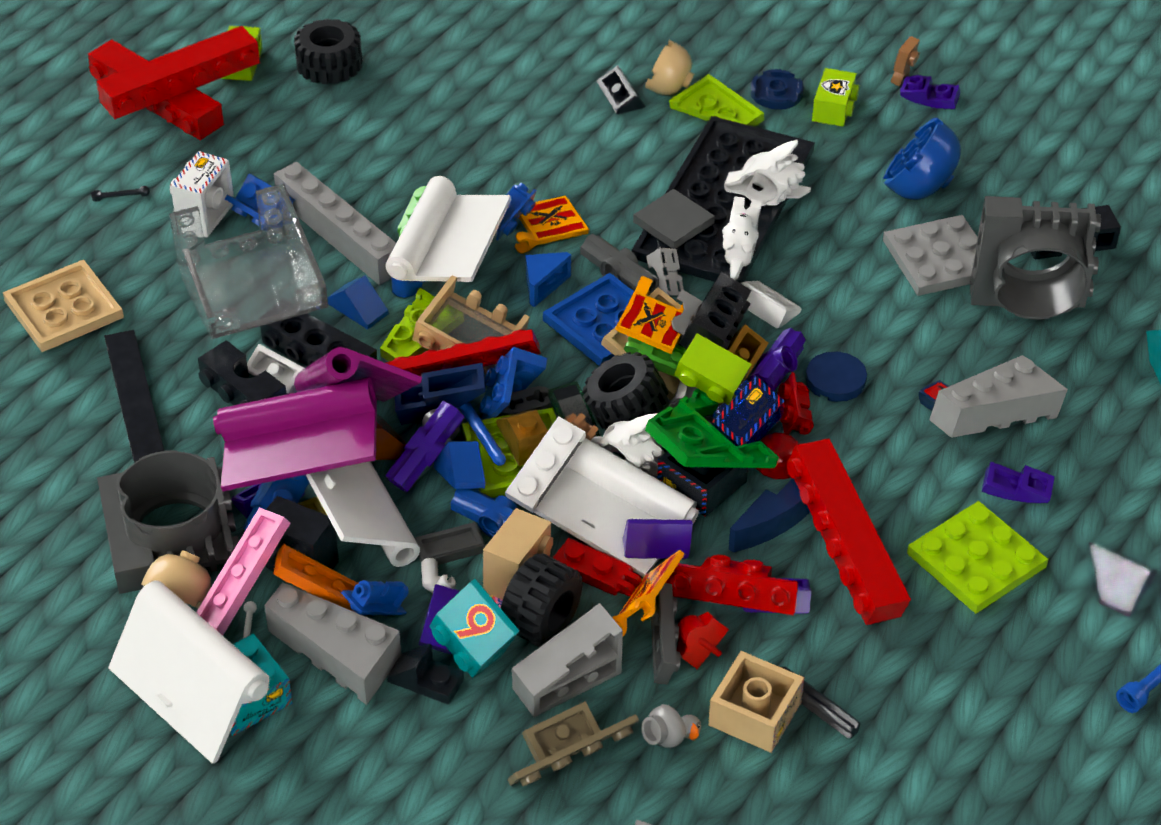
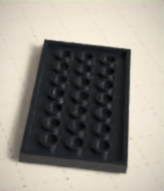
(720, 149)

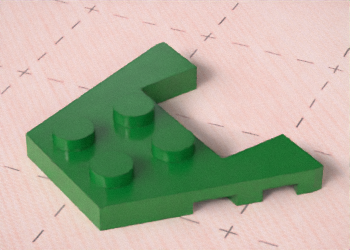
(698, 443)

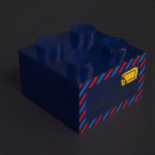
(749, 413)

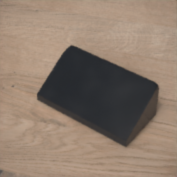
(620, 91)

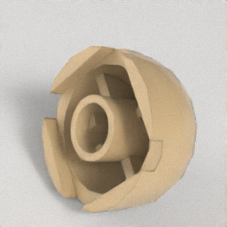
(671, 70)
(181, 576)

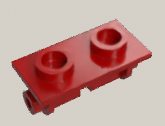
(796, 406)

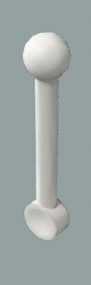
(250, 608)

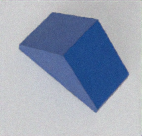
(546, 274)
(359, 302)
(461, 465)

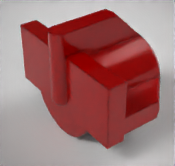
(699, 638)

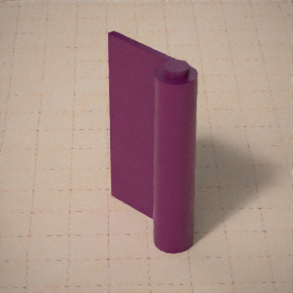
(348, 365)
(298, 433)

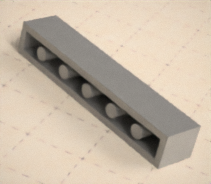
(337, 222)

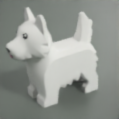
(741, 235)

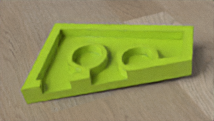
(712, 98)
(399, 340)

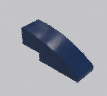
(452, 385)
(768, 517)

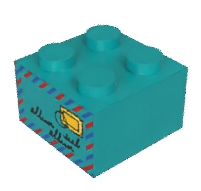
(279, 688)

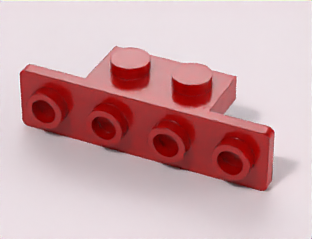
(735, 584)

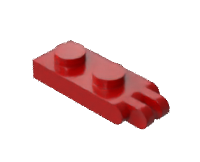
(599, 568)

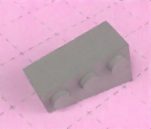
(570, 662)

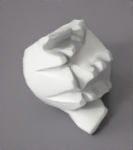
(773, 172)
(633, 443)

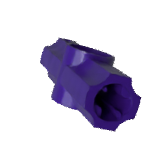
(780, 358)
(424, 446)

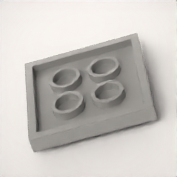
(934, 253)

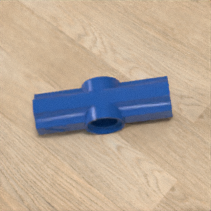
(484, 510)

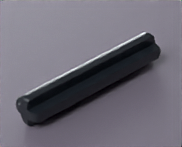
(828, 710)

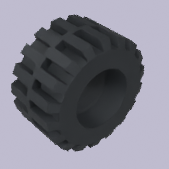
(328, 51)
(625, 389)
(542, 598)

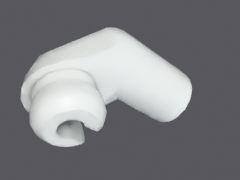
(430, 576)

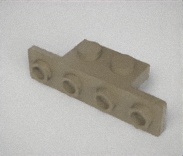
(564, 736)

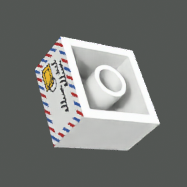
(204, 184)

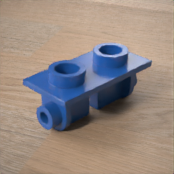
(520, 204)
(377, 598)

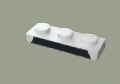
(545, 464)

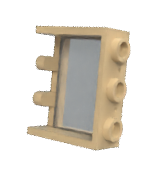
(457, 320)

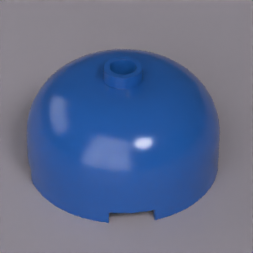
(925, 162)

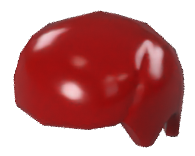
(782, 446)

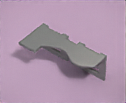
(655, 260)
(691, 306)

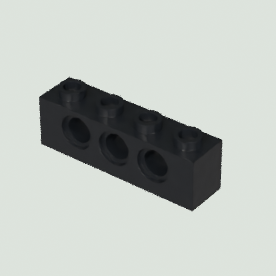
(719, 313)
(309, 339)

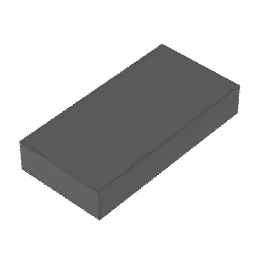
(451, 544)

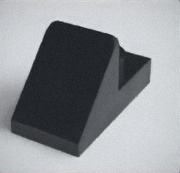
(425, 676)

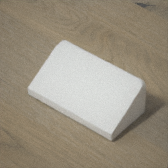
(770, 305)
(276, 365)

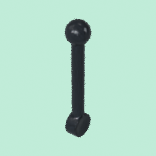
(97, 195)

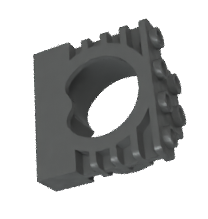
(1015, 229)
(157, 482)

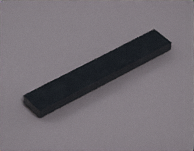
(133, 394)

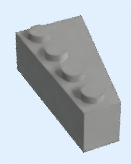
(997, 398)
(335, 639)

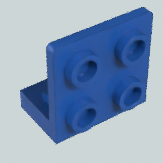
(510, 374)

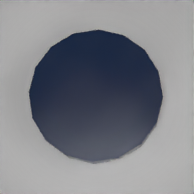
(777, 89)
(836, 376)

